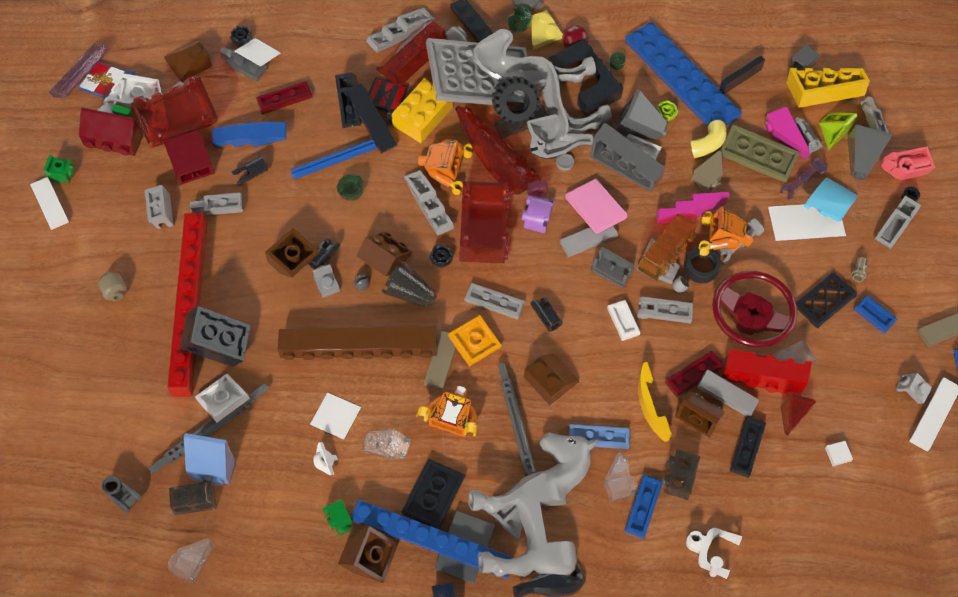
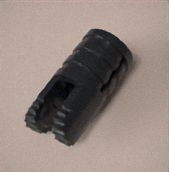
(253, 168)
(326, 250)
(547, 314)

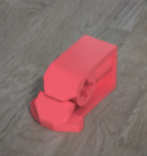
(908, 163)

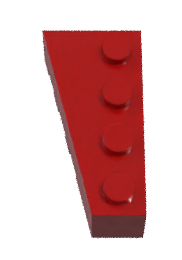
(767, 372)

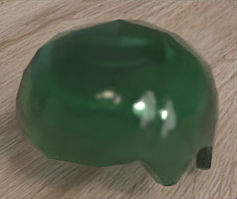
(520, 20)
(350, 187)

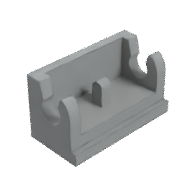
(159, 206)

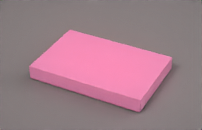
(596, 206)

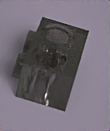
(684, 475)
(192, 498)

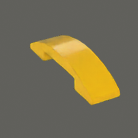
(658, 424)

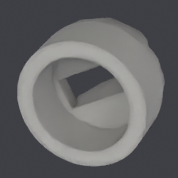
(680, 284)

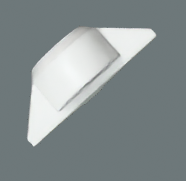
(324, 460)

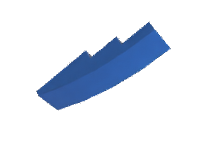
(249, 133)

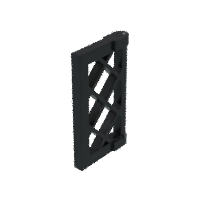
(841, 287)

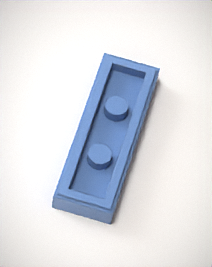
(607, 436)

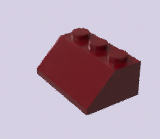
(109, 132)

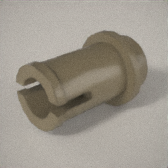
(859, 272)

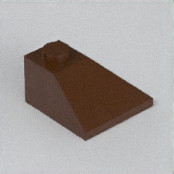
(189, 60)
(369, 554)

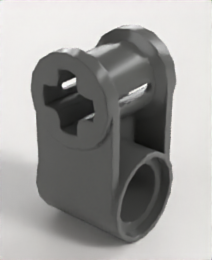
(122, 496)

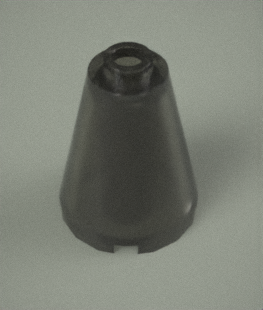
(409, 286)

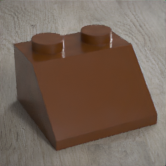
(291, 253)
(550, 377)
(699, 413)

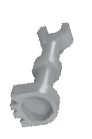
(754, 227)

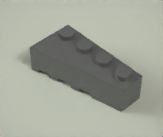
(625, 158)

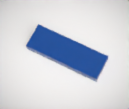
(643, 506)

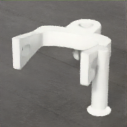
(701, 547)

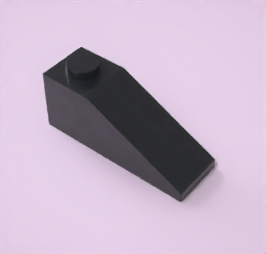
(348, 113)

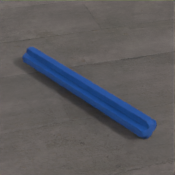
(332, 159)

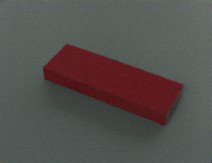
(284, 97)
(693, 373)

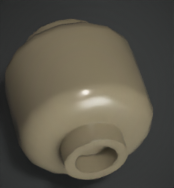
(111, 286)

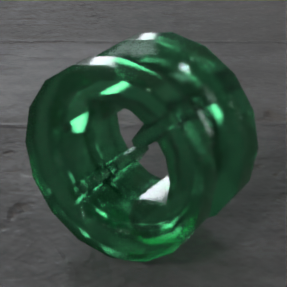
(617, 56)

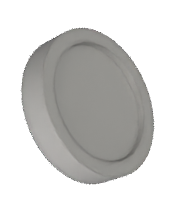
(565, 162)

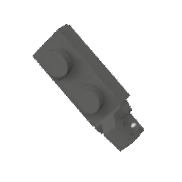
(242, 65)

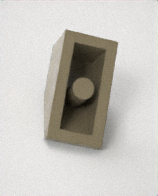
(709, 174)

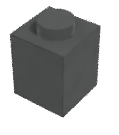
(804, 59)

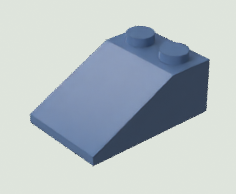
(208, 459)

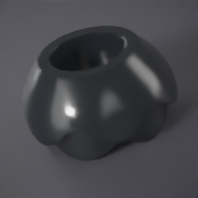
(241, 35)
(438, 251)

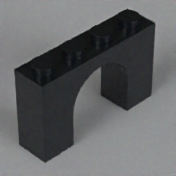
(604, 92)

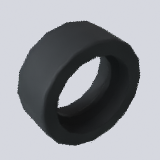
(697, 276)

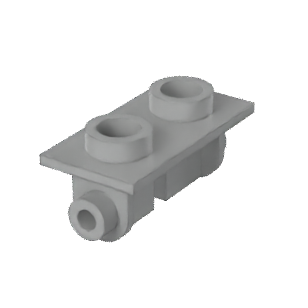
(808, 135)

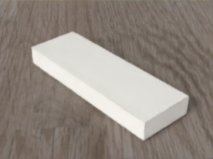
(49, 203)

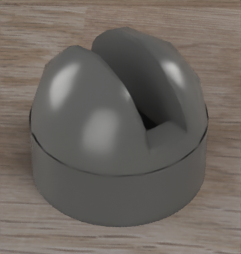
(362, 284)

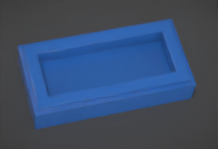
(875, 314)

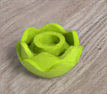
(667, 106)

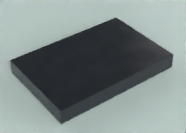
(433, 494)

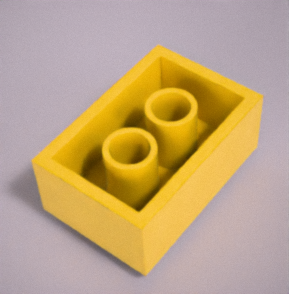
(420, 112)

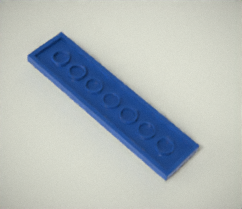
(682, 75)

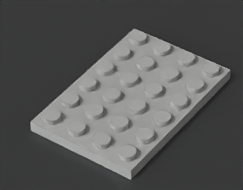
(460, 77)

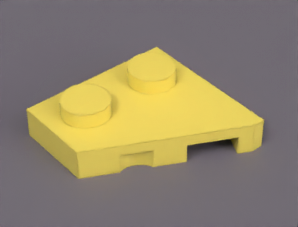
(544, 30)

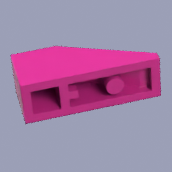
(786, 131)

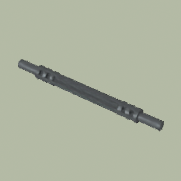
(516, 420)
(206, 430)

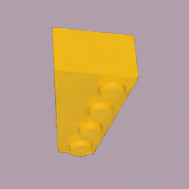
(826, 86)

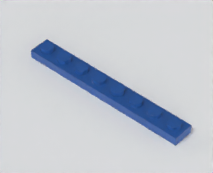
(421, 534)

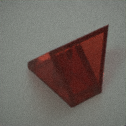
(794, 410)

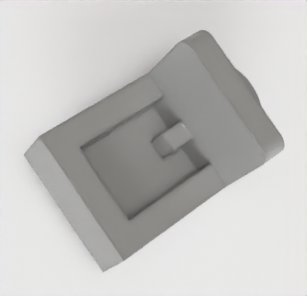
(914, 386)

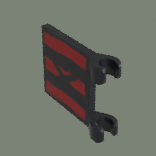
(387, 96)

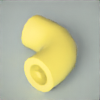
(711, 142)

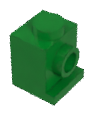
(59, 169)
(338, 517)

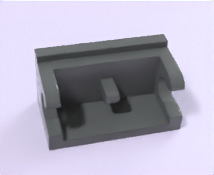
(612, 267)

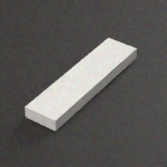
(935, 414)

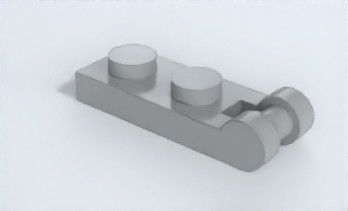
(665, 310)

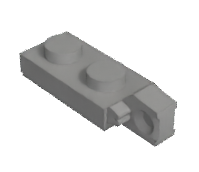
(873, 115)
(218, 204)

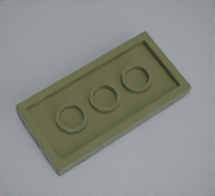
(759, 153)

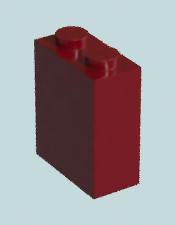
(189, 157)

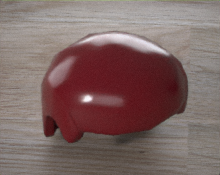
(573, 35)

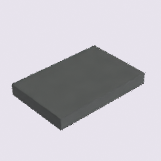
(470, 529)

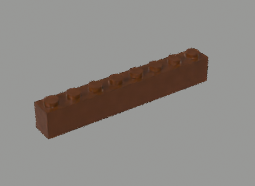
(357, 342)

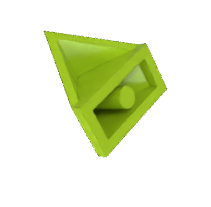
(836, 126)

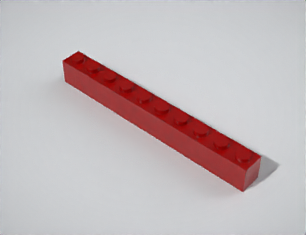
(187, 297)

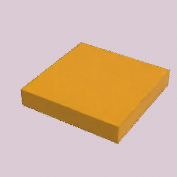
(474, 340)

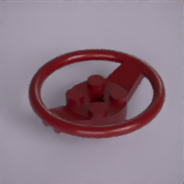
(763, 319)

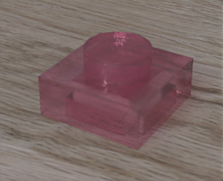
(537, 188)

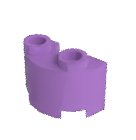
(538, 213)

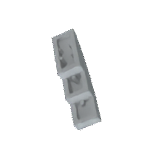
(400, 30)
(428, 202)

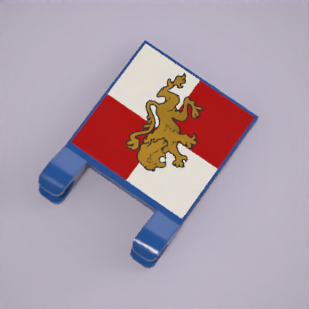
(102, 79)

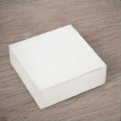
(838, 453)

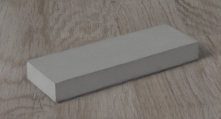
(586, 239)
(494, 301)
(728, 393)

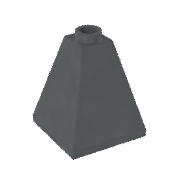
(641, 119)
(864, 149)

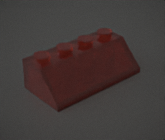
(410, 54)

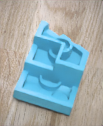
(831, 200)

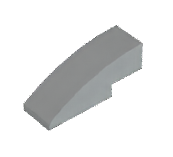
(898, 222)

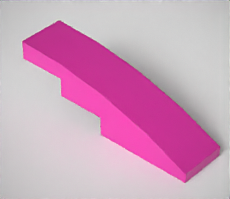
(694, 208)

